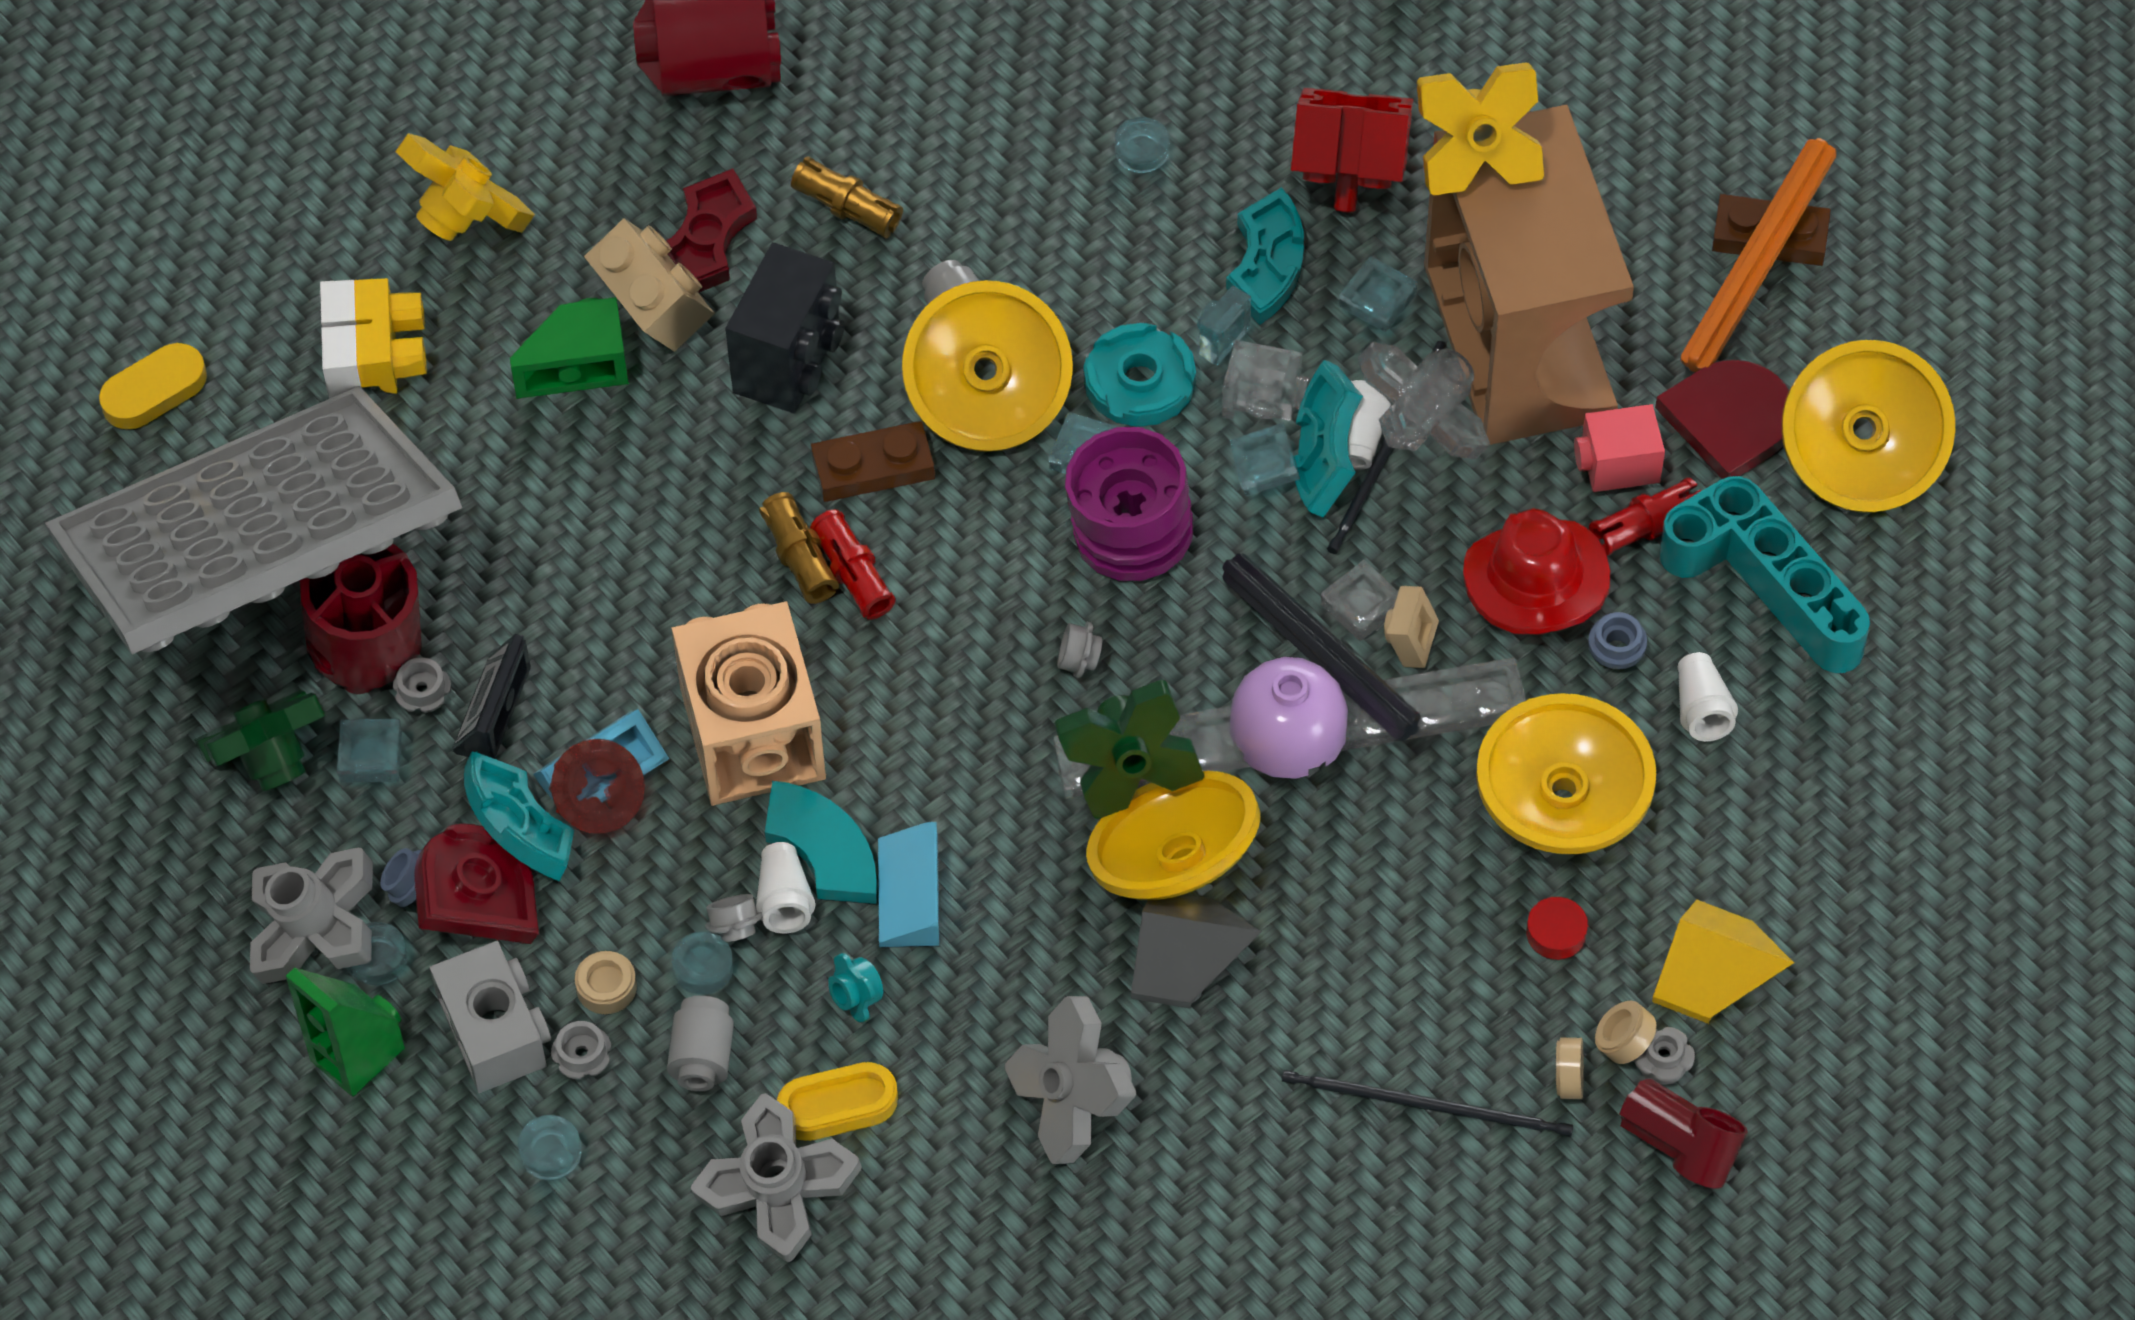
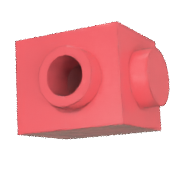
(1620, 448)

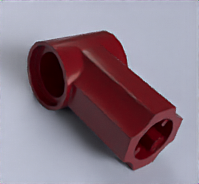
(1697, 1138)

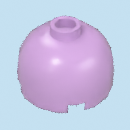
(1288, 717)

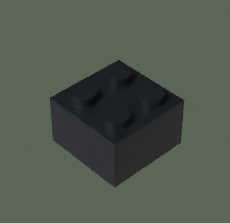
(784, 328)

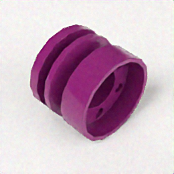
(1129, 503)

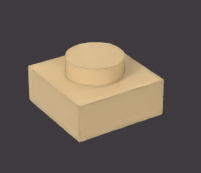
(1411, 626)

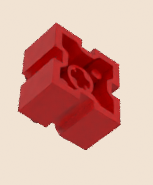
(1351, 136)

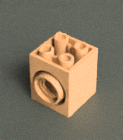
(749, 702)

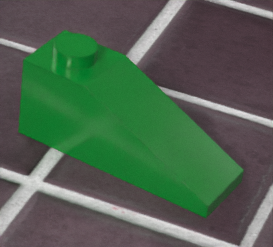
(345, 1028)

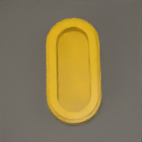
(153, 386)
(840, 1100)

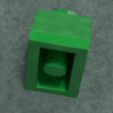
(572, 351)

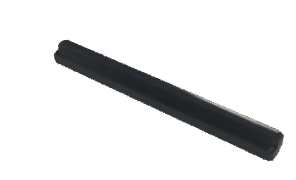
(1321, 647)

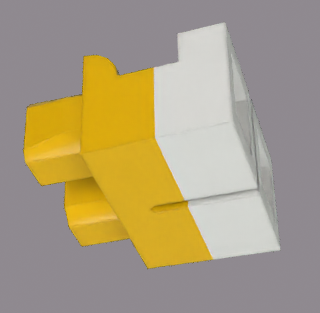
(360, 335)

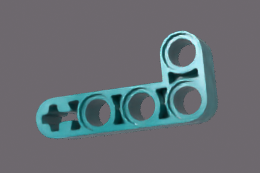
(1827, 626)

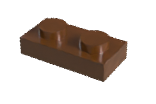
(1740, 216)
(872, 461)

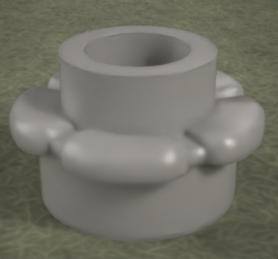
(1079, 649)
(419, 673)
(733, 917)
(575, 1037)
(1671, 1068)

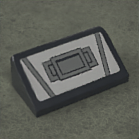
(494, 699)

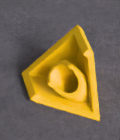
(1715, 962)

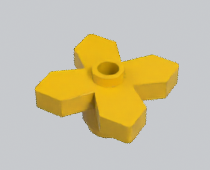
(1465, 146)
(459, 190)

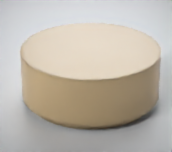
(605, 982)
(1625, 1032)
(1570, 1068)

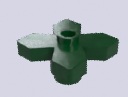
(264, 738)
(1127, 743)

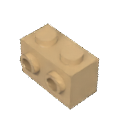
(649, 284)

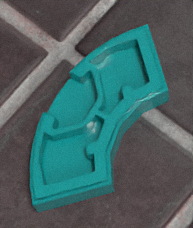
(1272, 254)
(1323, 440)
(514, 818)
(825, 840)

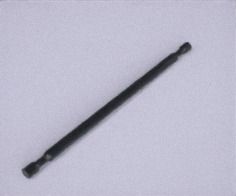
(1366, 486)
(1427, 1103)

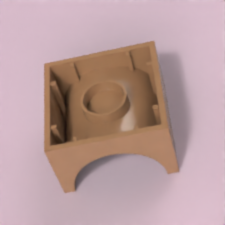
(1519, 279)

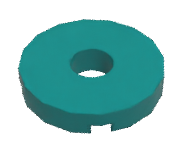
(1139, 401)

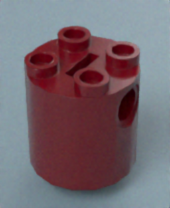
(707, 45)
(363, 619)

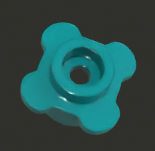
(855, 985)

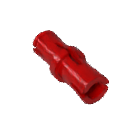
(1642, 518)
(853, 564)

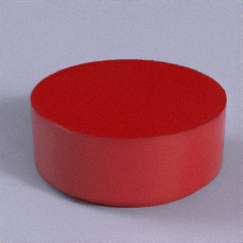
(1557, 928)

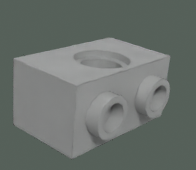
(493, 1048)

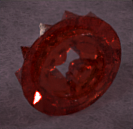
(623, 793)

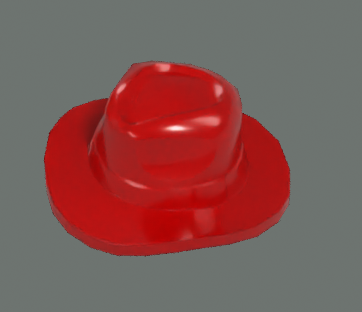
(1537, 574)

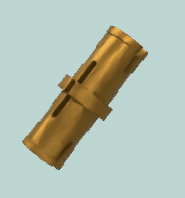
(846, 197)
(799, 547)

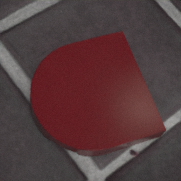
(1728, 414)
(474, 887)

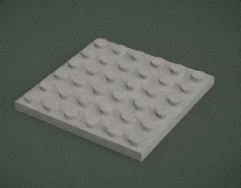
(251, 519)

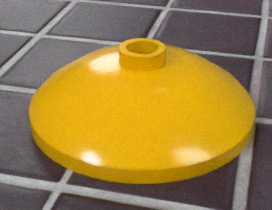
(995, 325)
(1908, 417)
(1572, 747)
(1174, 838)

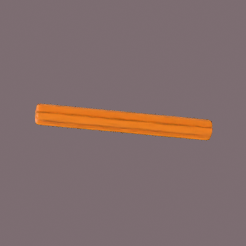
(1759, 255)

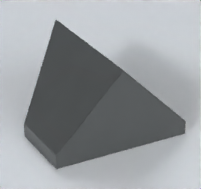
(1185, 948)

